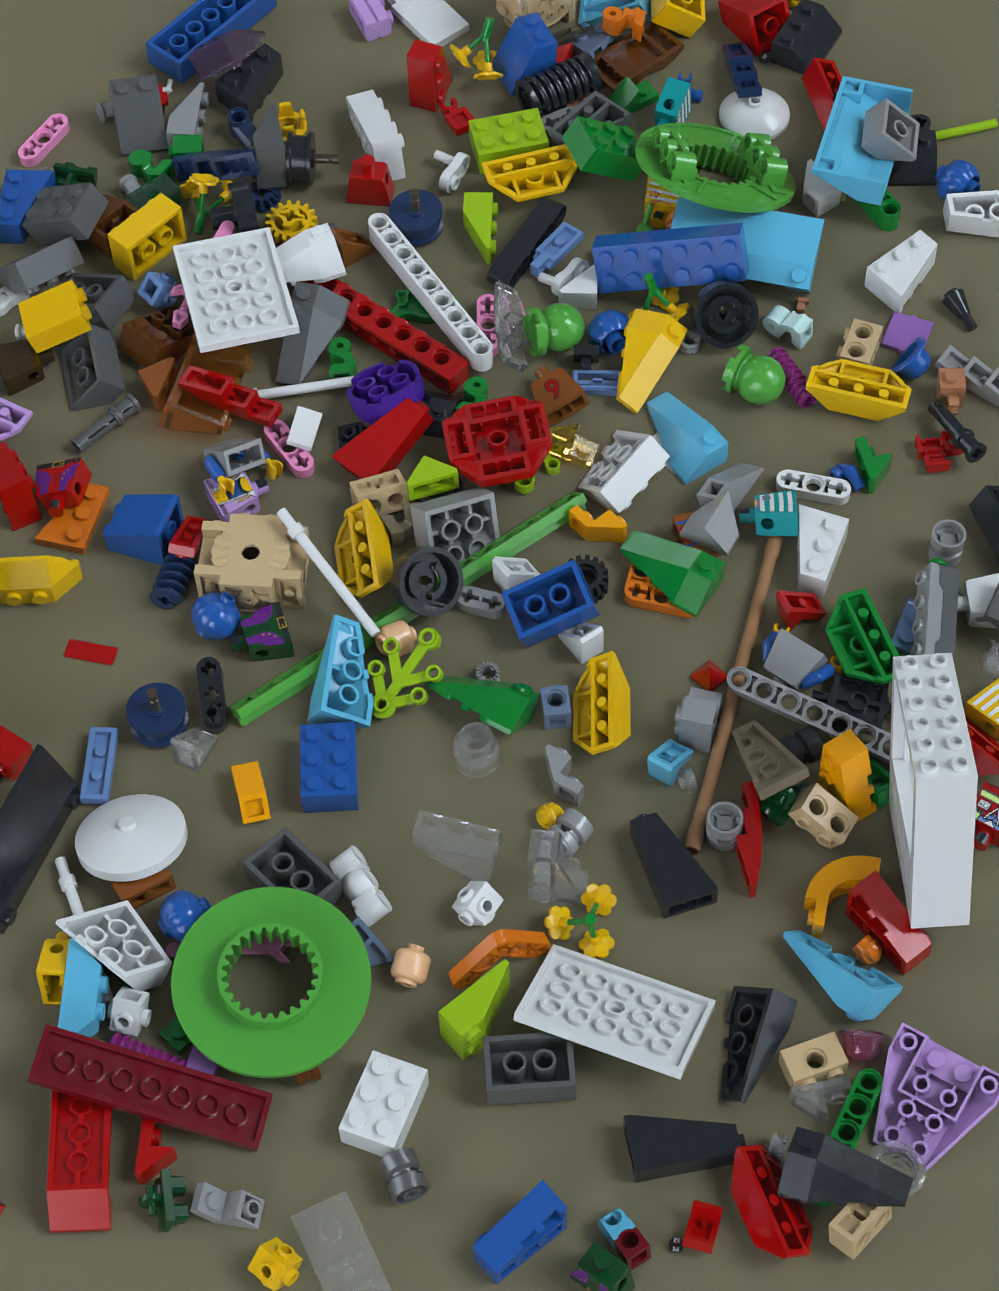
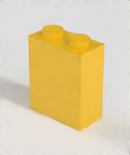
(55, 316)

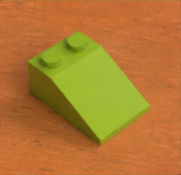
(474, 1011)

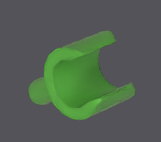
(644, 226)

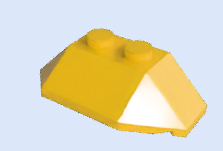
(532, 173)
(858, 389)
(363, 550)
(37, 579)
(601, 705)

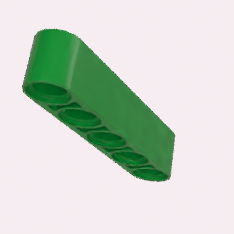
(884, 216)
(863, 1100)

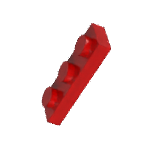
(187, 538)

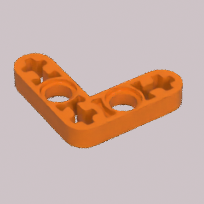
(644, 586)
(494, 947)

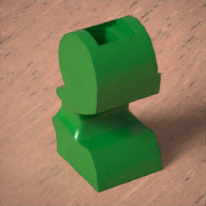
(142, 166)
(341, 359)
(474, 391)

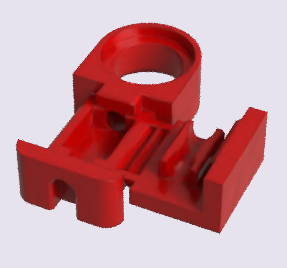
(935, 450)

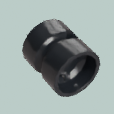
(804, 745)

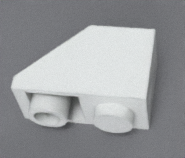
(818, 194)

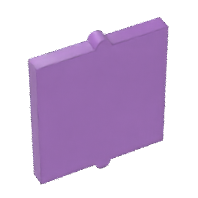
(904, 330)

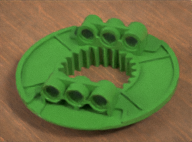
(674, 150)
(270, 1044)

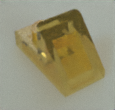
(572, 447)

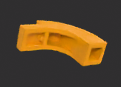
(833, 881)

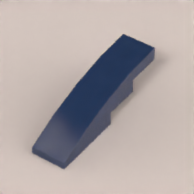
(742, 70)
(219, 163)

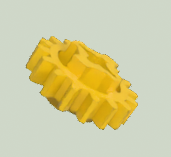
(290, 220)

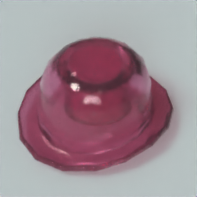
(863, 1044)

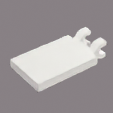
(430, 20)

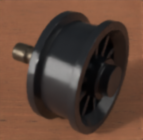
(302, 158)

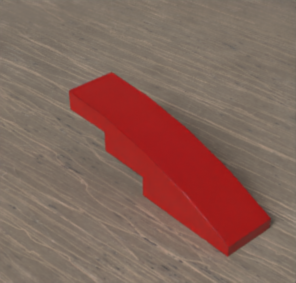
(225, 394)
(749, 844)

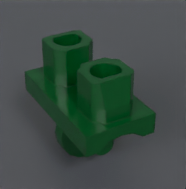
(71, 174)
(778, 805)
(162, 1201)

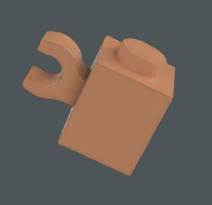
(951, 388)

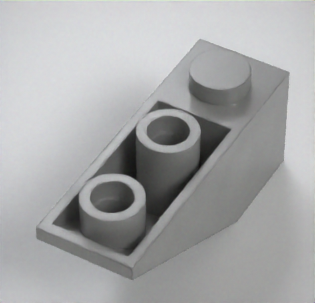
(189, 115)
(735, 479)

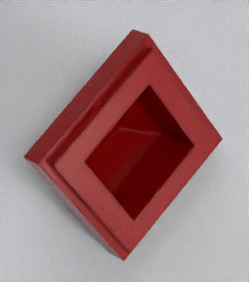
(709, 676)

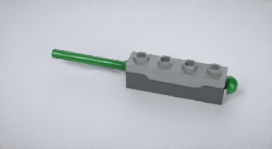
(935, 609)

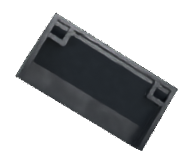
(31, 825)

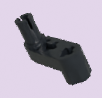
(205, 685)

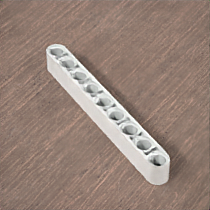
(430, 292)

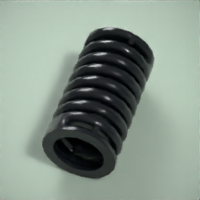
(549, 87)

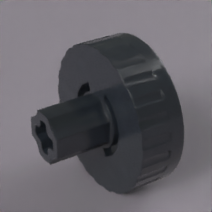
(240, 211)
(708, 305)
(414, 593)

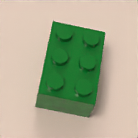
(603, 148)

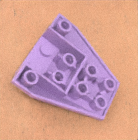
(931, 1095)

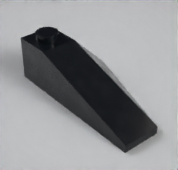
(757, 1026)

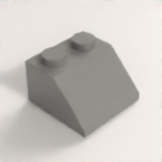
(890, 133)

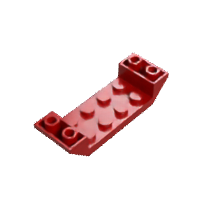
(79, 1165)

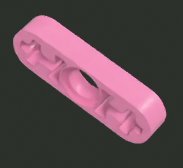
(48, 130)
(483, 317)
(290, 458)

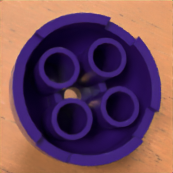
(383, 388)

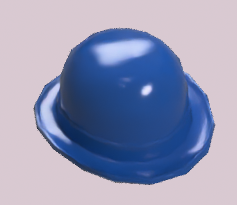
(913, 360)

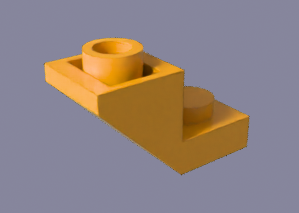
(605, 528)
(250, 792)

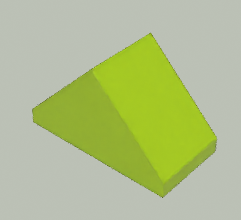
(431, 478)

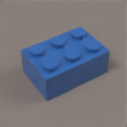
(550, 603)
(329, 767)

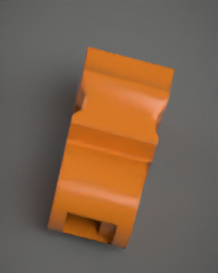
(617, 21)

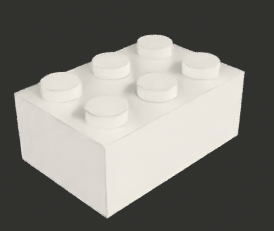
(383, 1104)

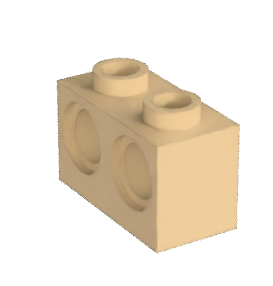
(861, 342)
(384, 491)
(825, 811)
(857, 1226)

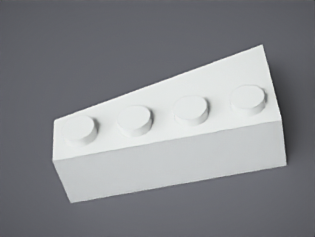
(376, 131)
(972, 213)

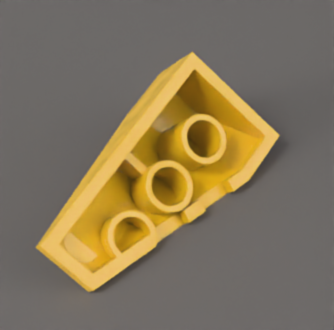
(648, 349)

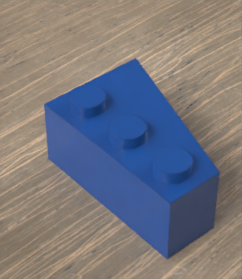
(17, 197)
(521, 1232)

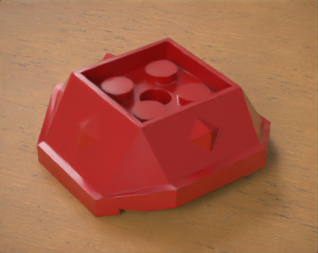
(498, 440)

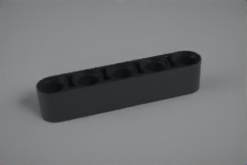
(519, 251)

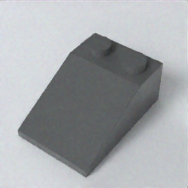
(138, 114)
(269, 152)
(106, 297)

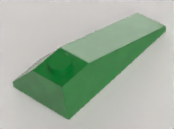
(680, 571)
(501, 704)

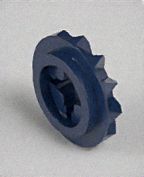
(270, 198)

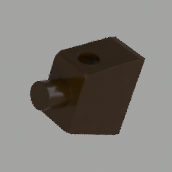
(22, 365)

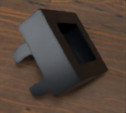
(586, 355)

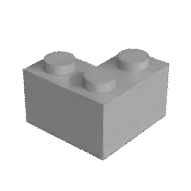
(698, 719)

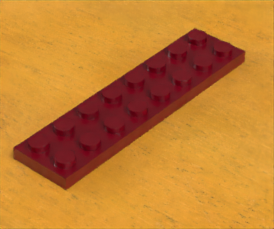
(150, 1087)

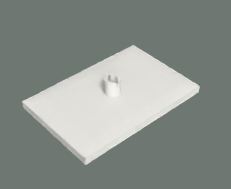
(235, 290)
(615, 1011)

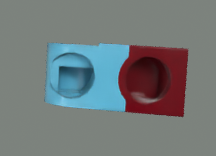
(625, 1238)

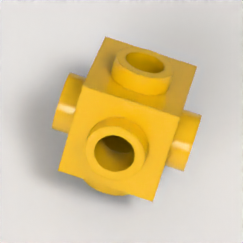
(275, 1264)

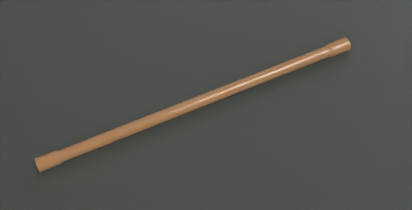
(697, 828)

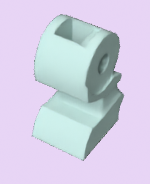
(781, 321)

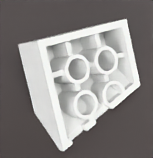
(623, 470)
(121, 943)

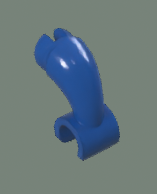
(696, 95)

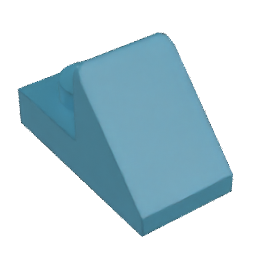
(667, 760)

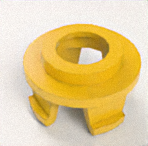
(289, 117)

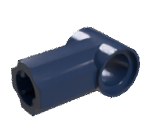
(241, 126)

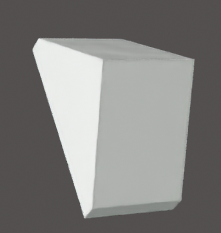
(581, 291)
(304, 428)
(512, 571)
(584, 640)

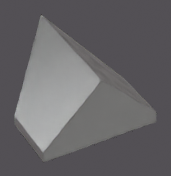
(713, 525)

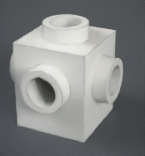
(477, 903)
(129, 1011)

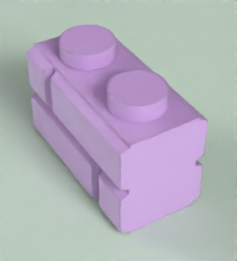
(371, 18)

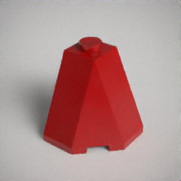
(754, 21)

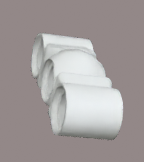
(360, 886)

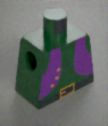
(264, 634)
(602, 1271)

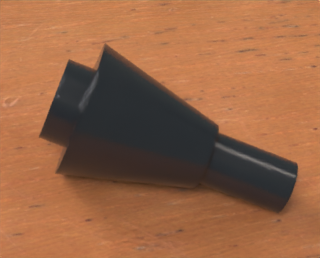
(957, 303)

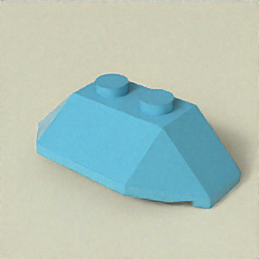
(82, 992)

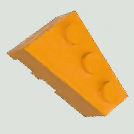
(845, 773)

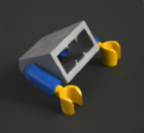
(235, 457)
(794, 661)

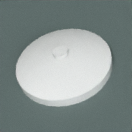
(131, 837)

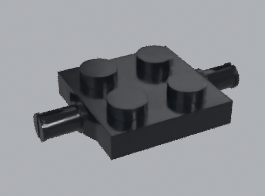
(857, 698)

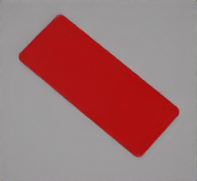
(91, 652)

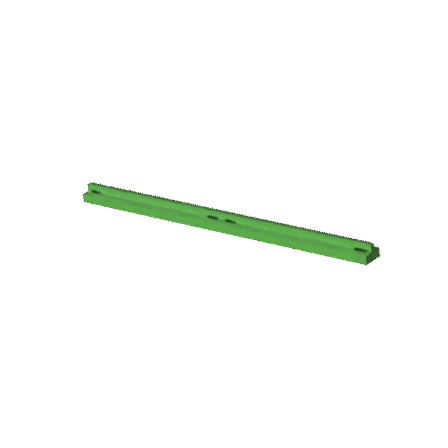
(473, 567)

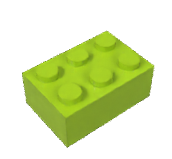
(506, 135)

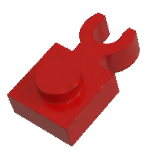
(456, 117)

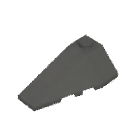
(319, 317)

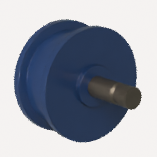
(417, 216)
(157, 714)

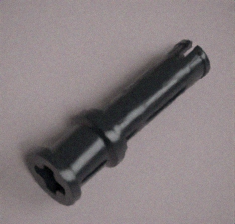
(962, 437)

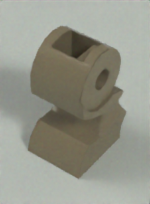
(399, 532)

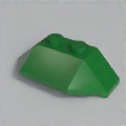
(861, 638)

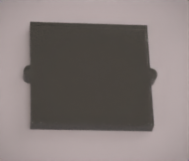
(572, 31)

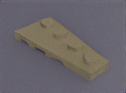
(767, 760)

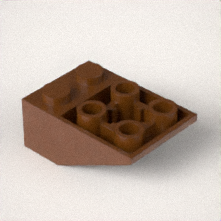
(114, 214)
(153, 337)

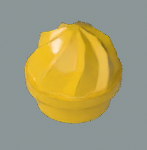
(548, 814)

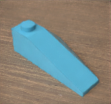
(687, 438)
(341, 681)
(852, 988)

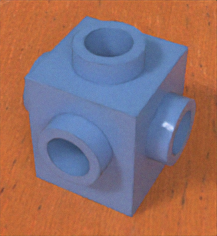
(157, 289)

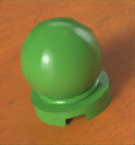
(554, 328)
(756, 377)

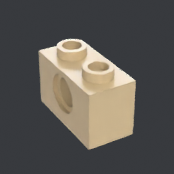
(824, 1050)

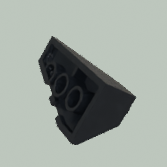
(830, 1171)

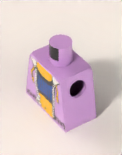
(244, 498)

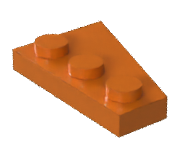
(77, 525)

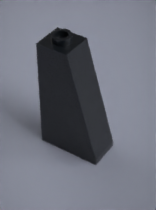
(670, 868)
(678, 1146)

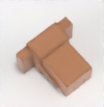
(801, 303)

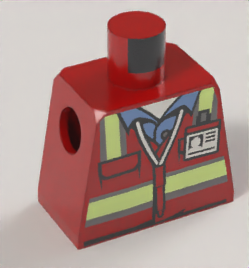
(987, 817)

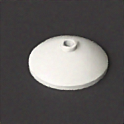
(758, 114)

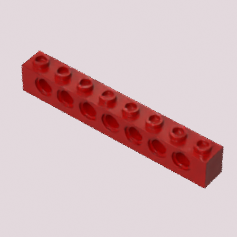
(400, 339)

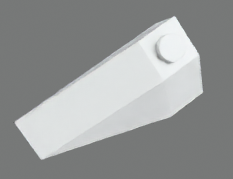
(311, 256)

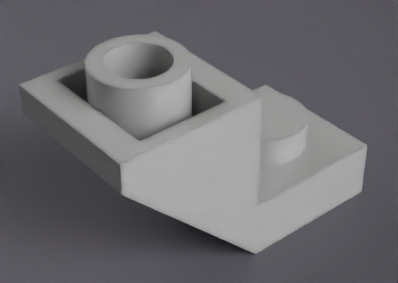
(559, 766)
(230, 1208)

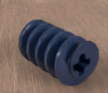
(172, 581)

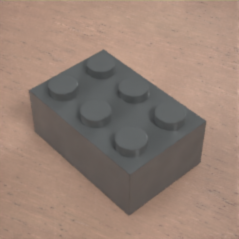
(65, 212)
(290, 864)
(529, 1068)

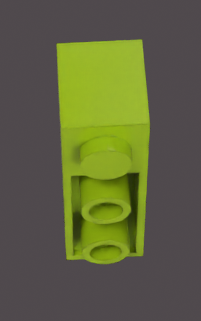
(479, 223)

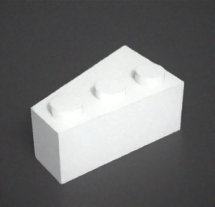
(901, 270)
(818, 548)

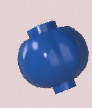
(957, 177)
(608, 327)
(215, 615)
(180, 912)

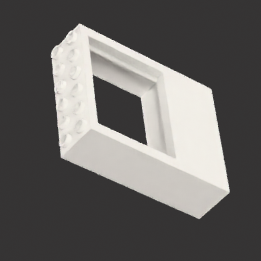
(932, 790)

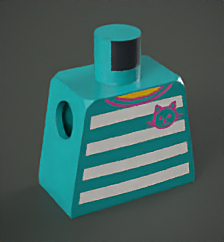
(674, 102)
(773, 514)

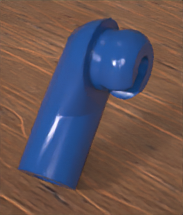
(849, 473)

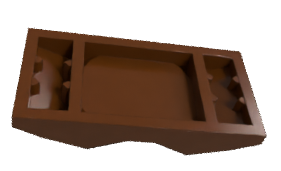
(637, 58)

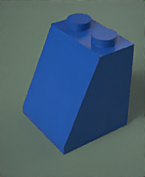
(525, 50)
(144, 526)

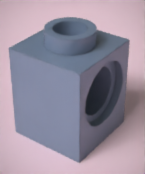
(556, 716)

